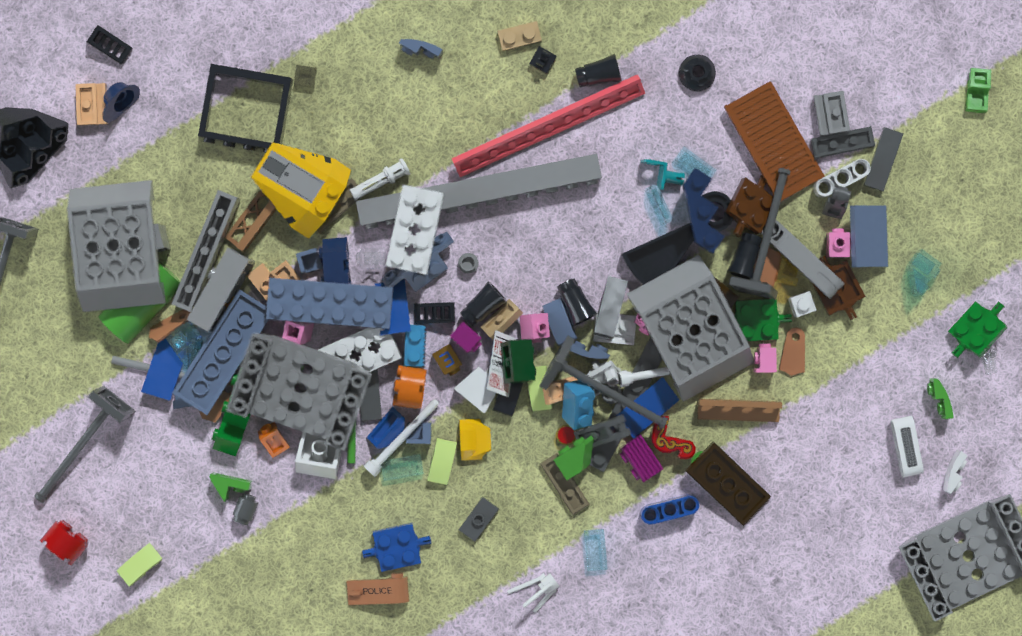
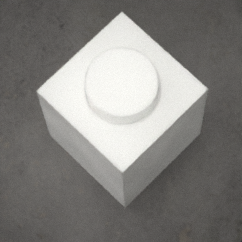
(802, 304)

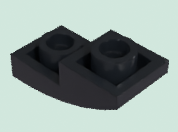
(505, 404)

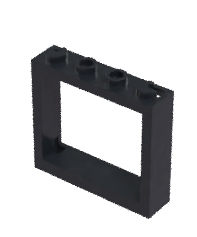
(231, 141)

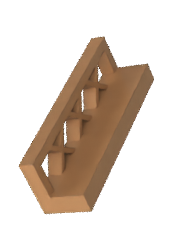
(256, 227)
(739, 410)

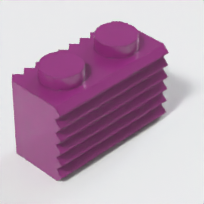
(466, 338)
(641, 458)

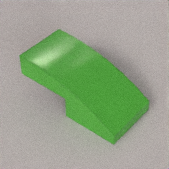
(978, 90)

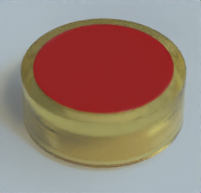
(565, 435)

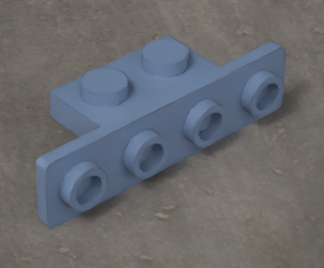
(419, 280)

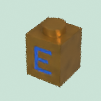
(447, 360)

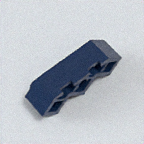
(701, 211)
(335, 261)

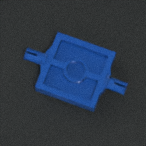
(397, 547)

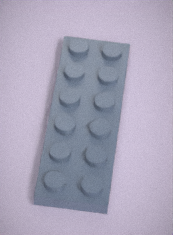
(329, 303)
(222, 353)

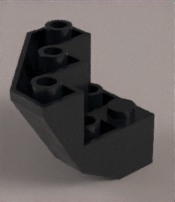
(28, 142)

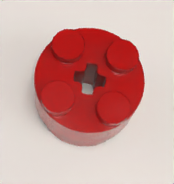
(64, 542)

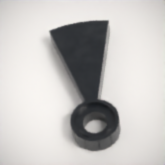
(665, 252)

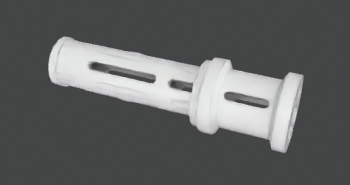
(357, 191)

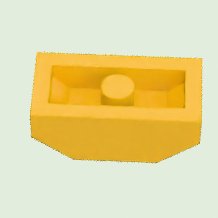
(474, 439)

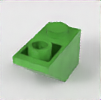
(575, 459)

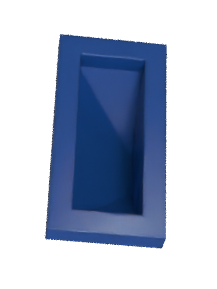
(387, 429)

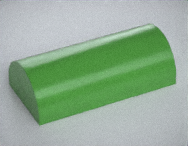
(130, 321)

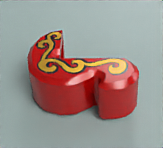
(670, 444)

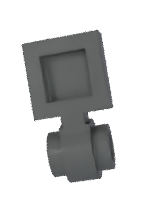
(837, 203)

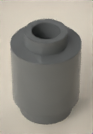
(245, 509)

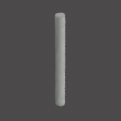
(135, 364)

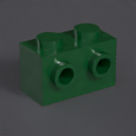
(518, 361)

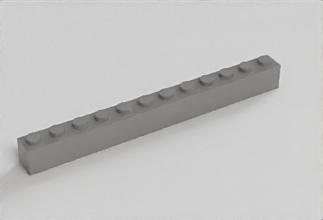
(490, 188)

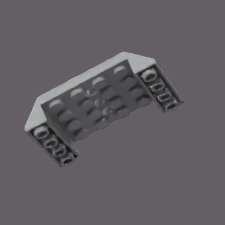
(119, 276)
(676, 303)
(269, 382)
(937, 561)

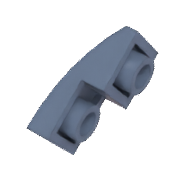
(412, 46)
(559, 321)
(597, 352)

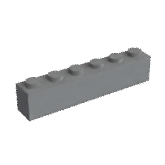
(206, 250)

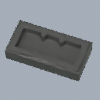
(478, 519)

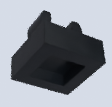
(542, 60)

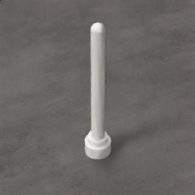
(627, 378)
(375, 464)

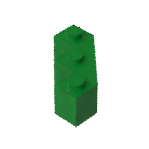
(231, 430)

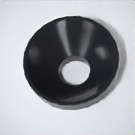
(697, 83)

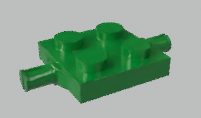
(759, 319)
(977, 329)

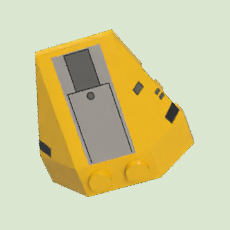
(301, 185)

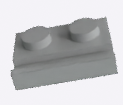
(831, 113)

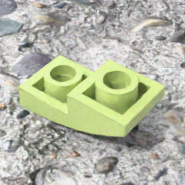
(536, 392)
(441, 461)
(139, 564)

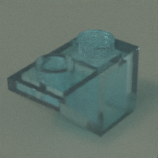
(920, 271)
(186, 342)

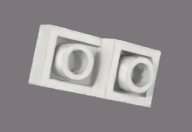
(952, 479)

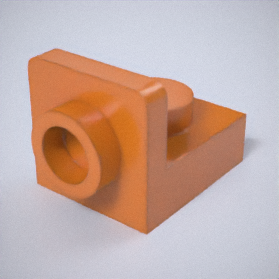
(272, 439)

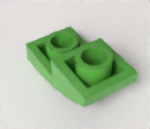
(937, 391)

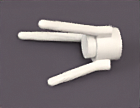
(548, 586)

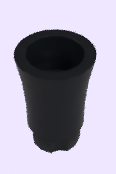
(599, 72)
(745, 256)
(575, 302)
(483, 304)

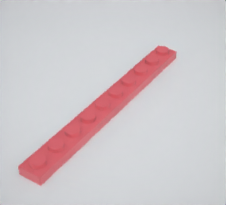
(548, 125)

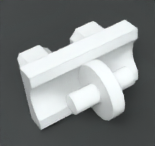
(604, 374)

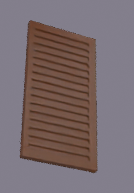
(773, 139)

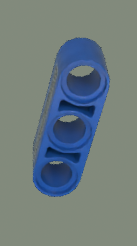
(680, 510)

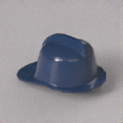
(118, 99)

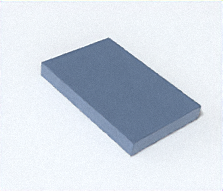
(868, 236)

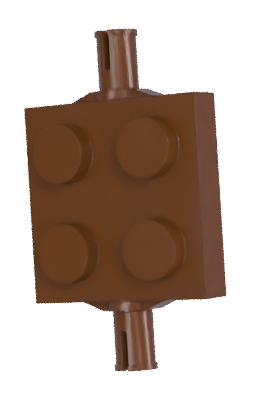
(750, 206)
(847, 295)

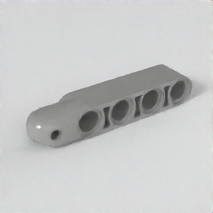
(804, 260)

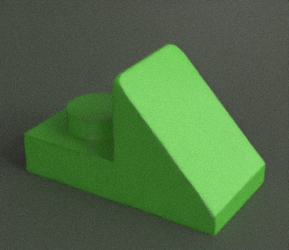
(224, 483)

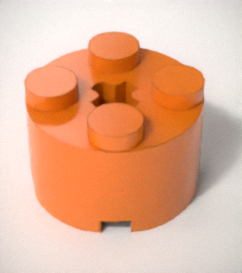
(409, 387)

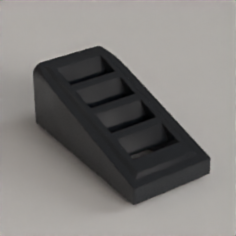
(94, 35)
(451, 311)

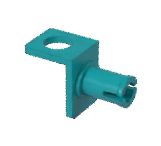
(664, 175)

